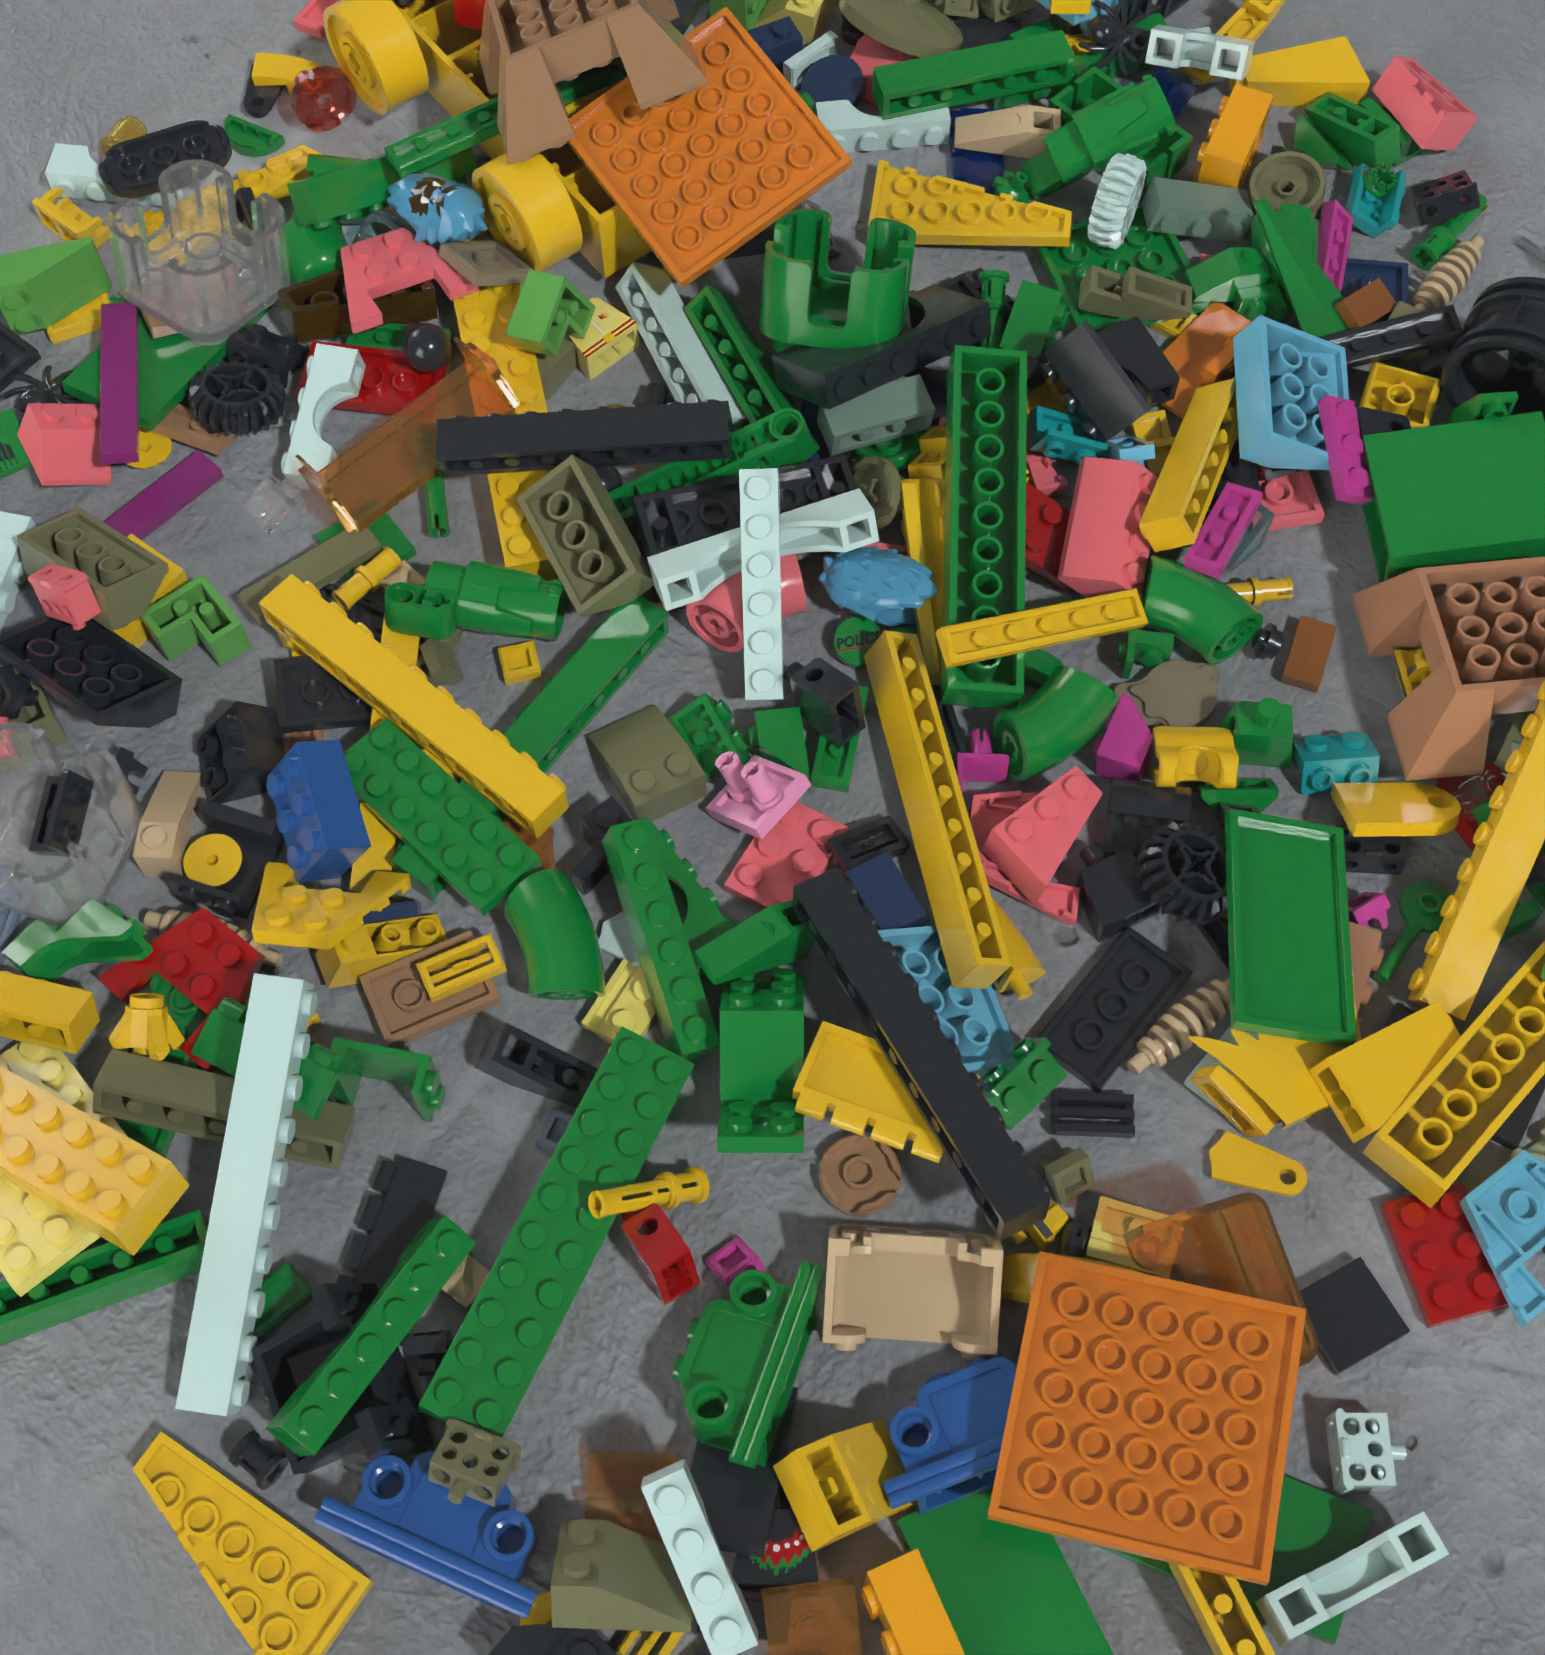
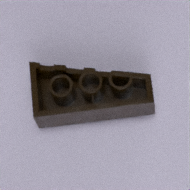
(321, 310)

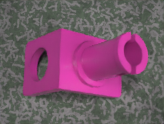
(980, 763)

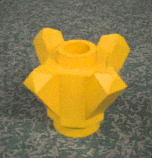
(147, 1027)

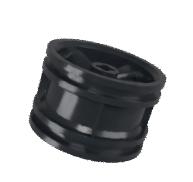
(1502, 318)

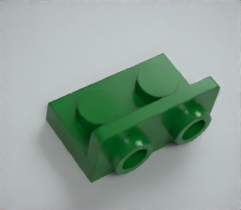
(709, 732)
(1022, 1080)

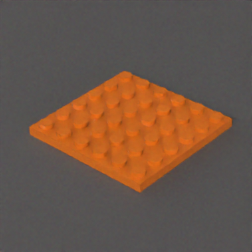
(711, 161)
(1150, 1417)

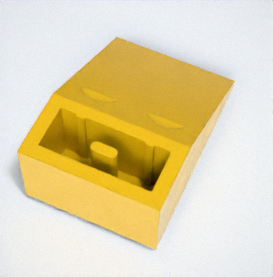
(839, 1482)

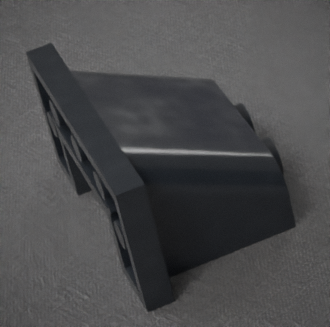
(386, 1411)

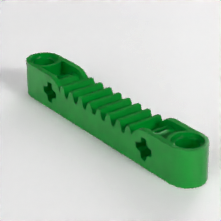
(769, 443)

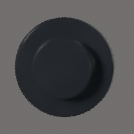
(1267, 641)

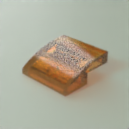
(617, 1491)

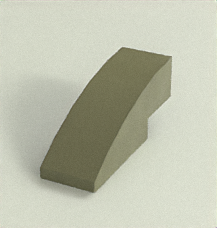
(1134, 295)

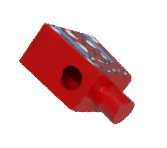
(660, 1252)

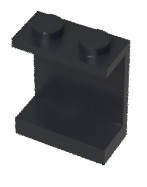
(259, 844)

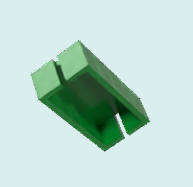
(1161, 158)

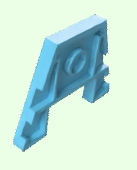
(1510, 1229)

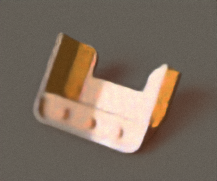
(1225, 1248)

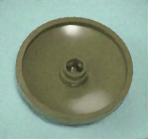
(904, 25)

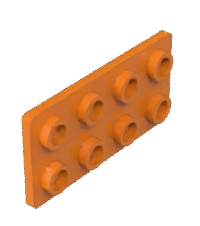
(1204, 353)

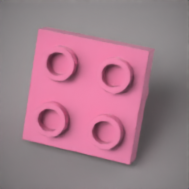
(755, 793)

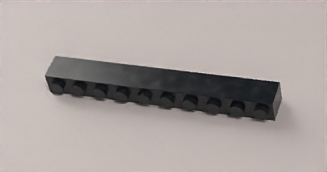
(921, 1055)

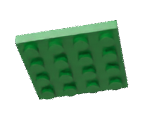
(1141, 249)

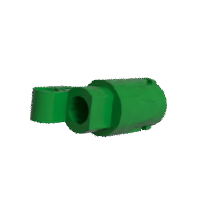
(1111, 125)
(479, 600)

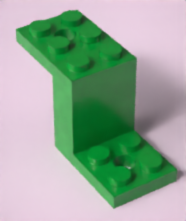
(761, 1063)

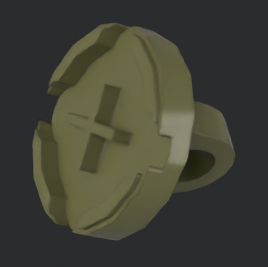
(881, 487)

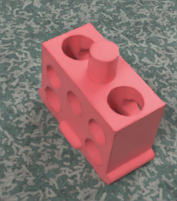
(65, 594)

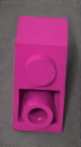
(1126, 744)

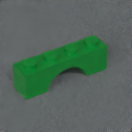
(703, 918)

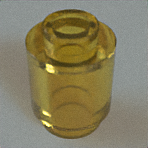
(123, 130)

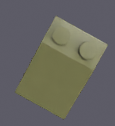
(649, 764)
(615, 1581)

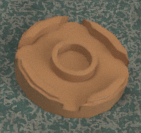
(859, 1175)

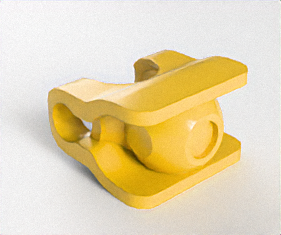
(1195, 756)

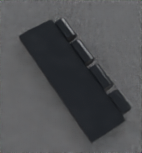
(409, 1203)

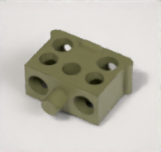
(473, 1463)

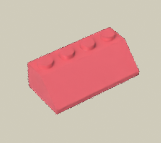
(1103, 533)

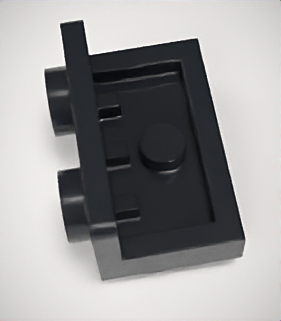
(267, 348)
(61, 814)

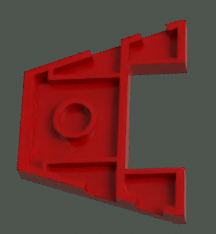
(200, 961)

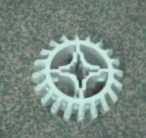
(1116, 200)

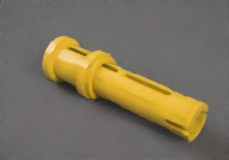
(610, 1201)

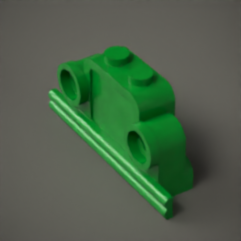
(747, 1361)

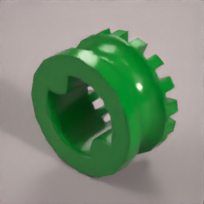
(1383, 173)

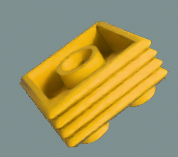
(1401, 393)

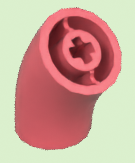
(720, 613)

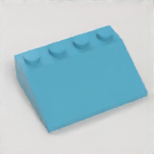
(1277, 393)
(964, 1014)

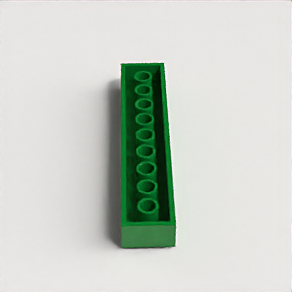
(984, 514)
(555, 1237)

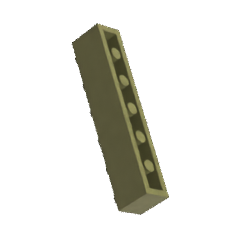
(199, 1106)

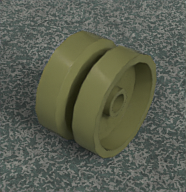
(1289, 179)

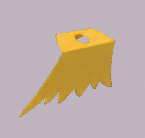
(1277, 1070)

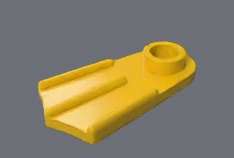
(1254, 1166)

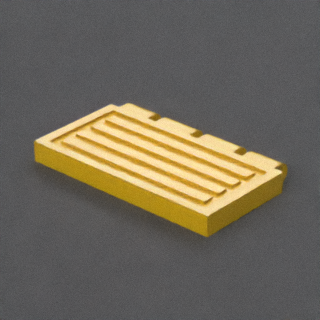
(857, 1083)

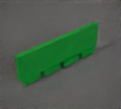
(221, 1044)

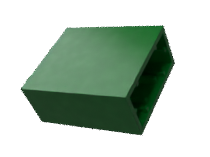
(1456, 493)

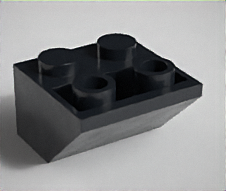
(240, 752)

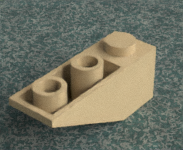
(1007, 131)

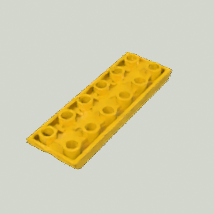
(924, 532)

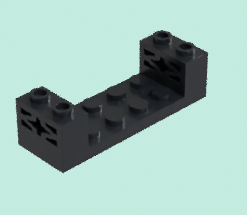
(713, 507)

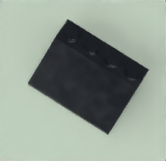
(94, 672)

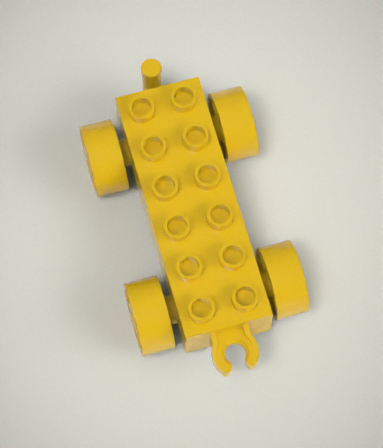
(534, 206)

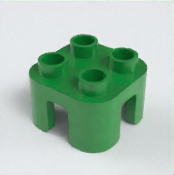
(830, 308)

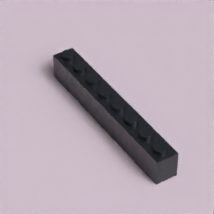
(595, 436)

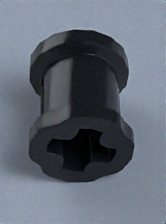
(258, 1460)

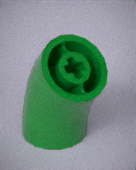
(1198, 610)
(1052, 722)
(556, 938)

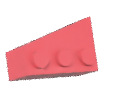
(1423, 105)
(1040, 833)

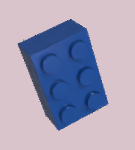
(317, 810)

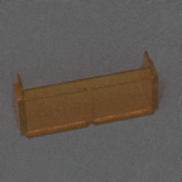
(402, 450)

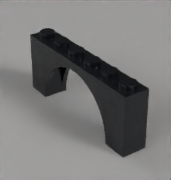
(1137, 356)
(838, 375)

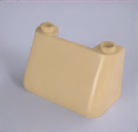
(913, 1287)

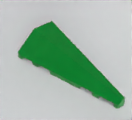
(1302, 279)

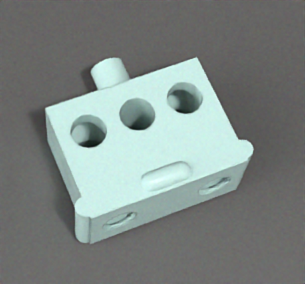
(1351, 1456)

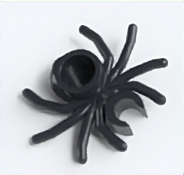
(1114, 36)
(40, 392)

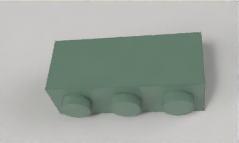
(1197, 210)
(878, 415)

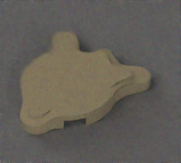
(1175, 693)

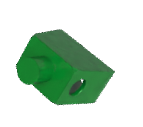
(1261, 732)

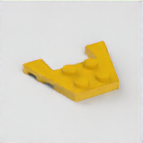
(312, 917)

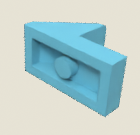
(1130, 449)

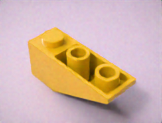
(377, 946)

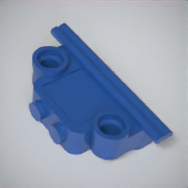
(952, 1435)
(458, 1545)

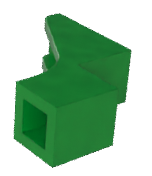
(89, 936)

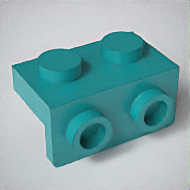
(1373, 213)
(1061, 436)
(1335, 760)

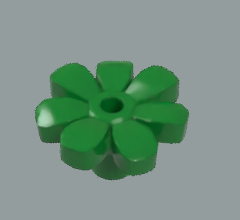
(1013, 185)

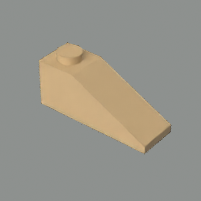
(168, 824)

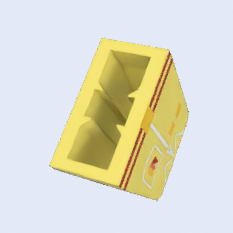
(607, 340)

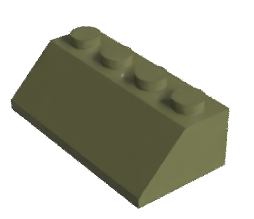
(585, 538)
(117, 569)

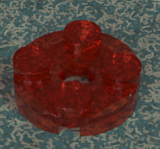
(311, 86)

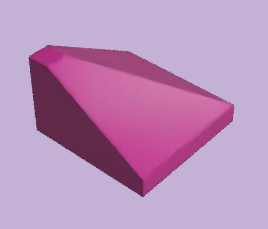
(732, 1260)

